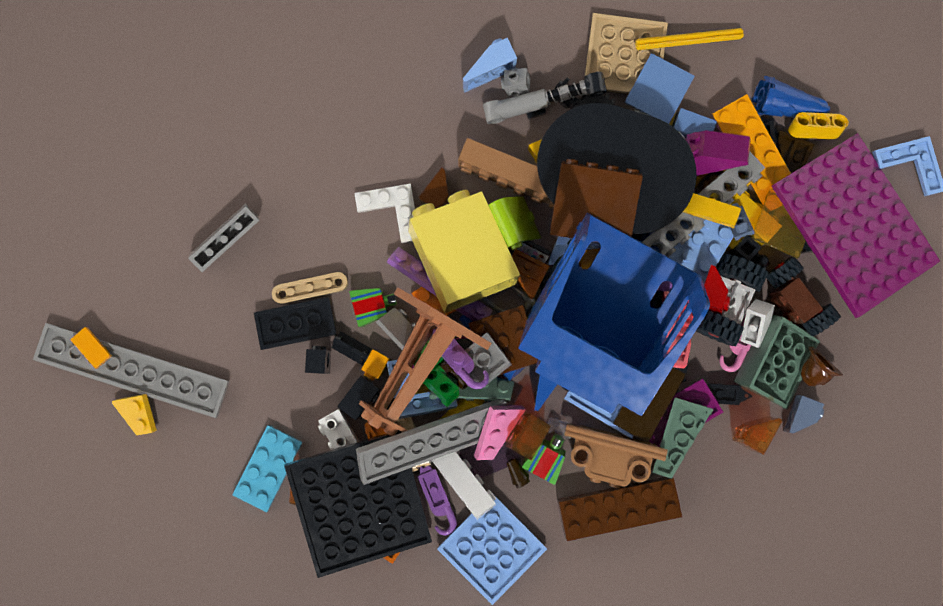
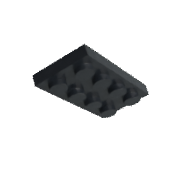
(295, 323)

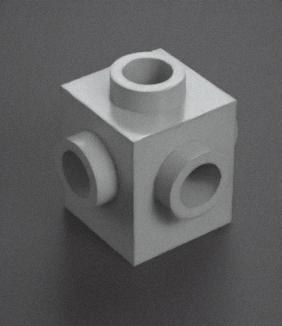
(516, 82)

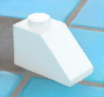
(757, 322)

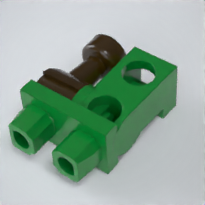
(440, 383)

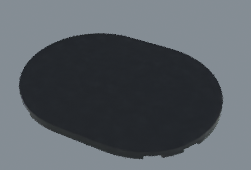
(625, 140)

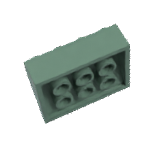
(777, 364)

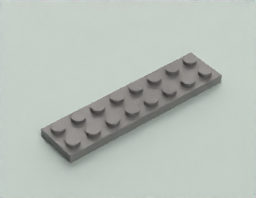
(422, 443)

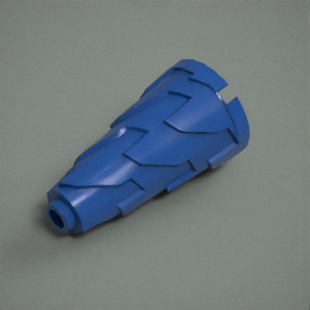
(784, 100)

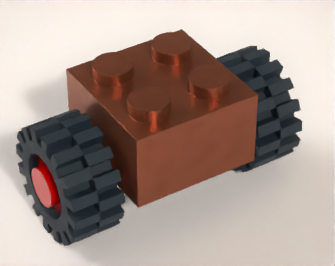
(797, 301)

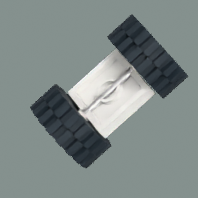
(742, 281)

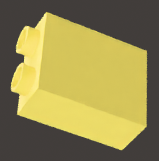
(462, 250)

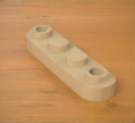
(309, 288)

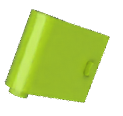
(514, 221)

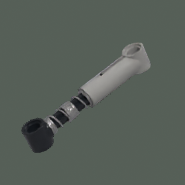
(499, 110)

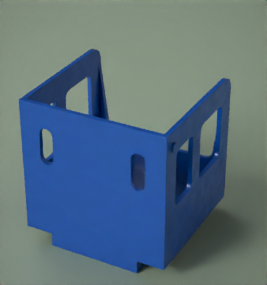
(598, 324)

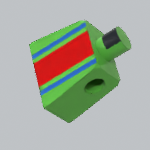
(370, 305)
(547, 460)

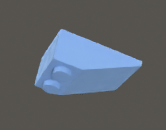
(491, 64)

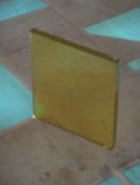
(777, 227)

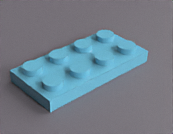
(266, 468)

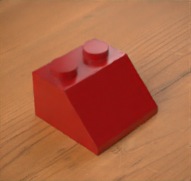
(716, 292)

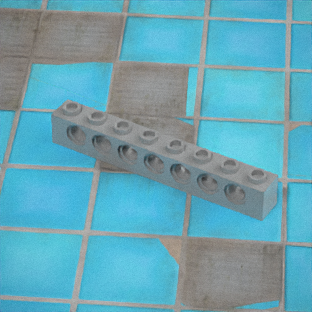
(715, 189)

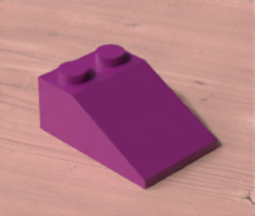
(718, 151)

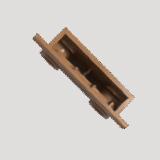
(612, 456)

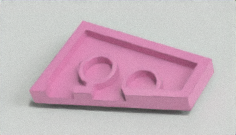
(496, 429)

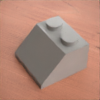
(396, 326)

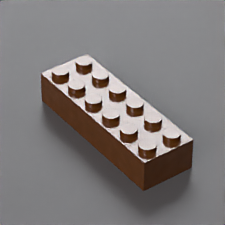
(619, 508)

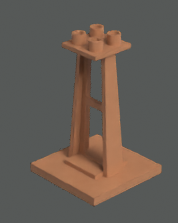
(447, 330)

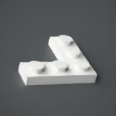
(396, 196)

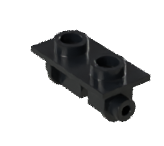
(351, 348)

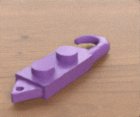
(462, 364)
(437, 497)

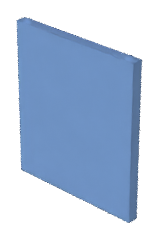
(659, 88)

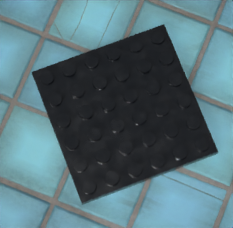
(351, 520)

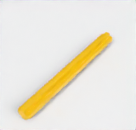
(689, 38)

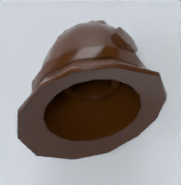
(818, 369)

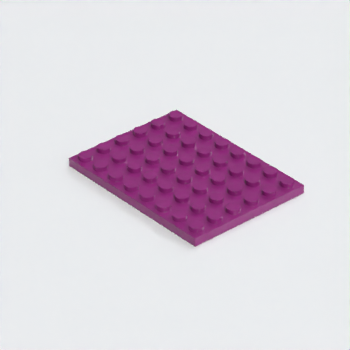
(856, 225)

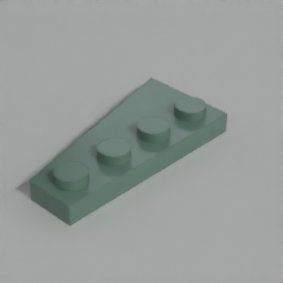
(495, 390)
(682, 428)

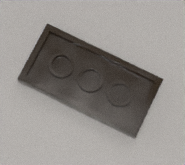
(645, 425)

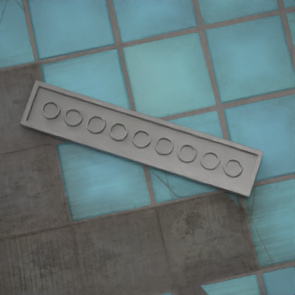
(135, 372)

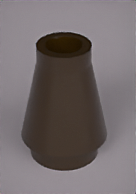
(518, 474)

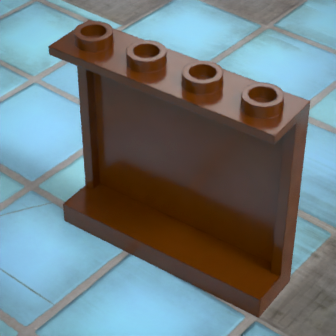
(595, 190)

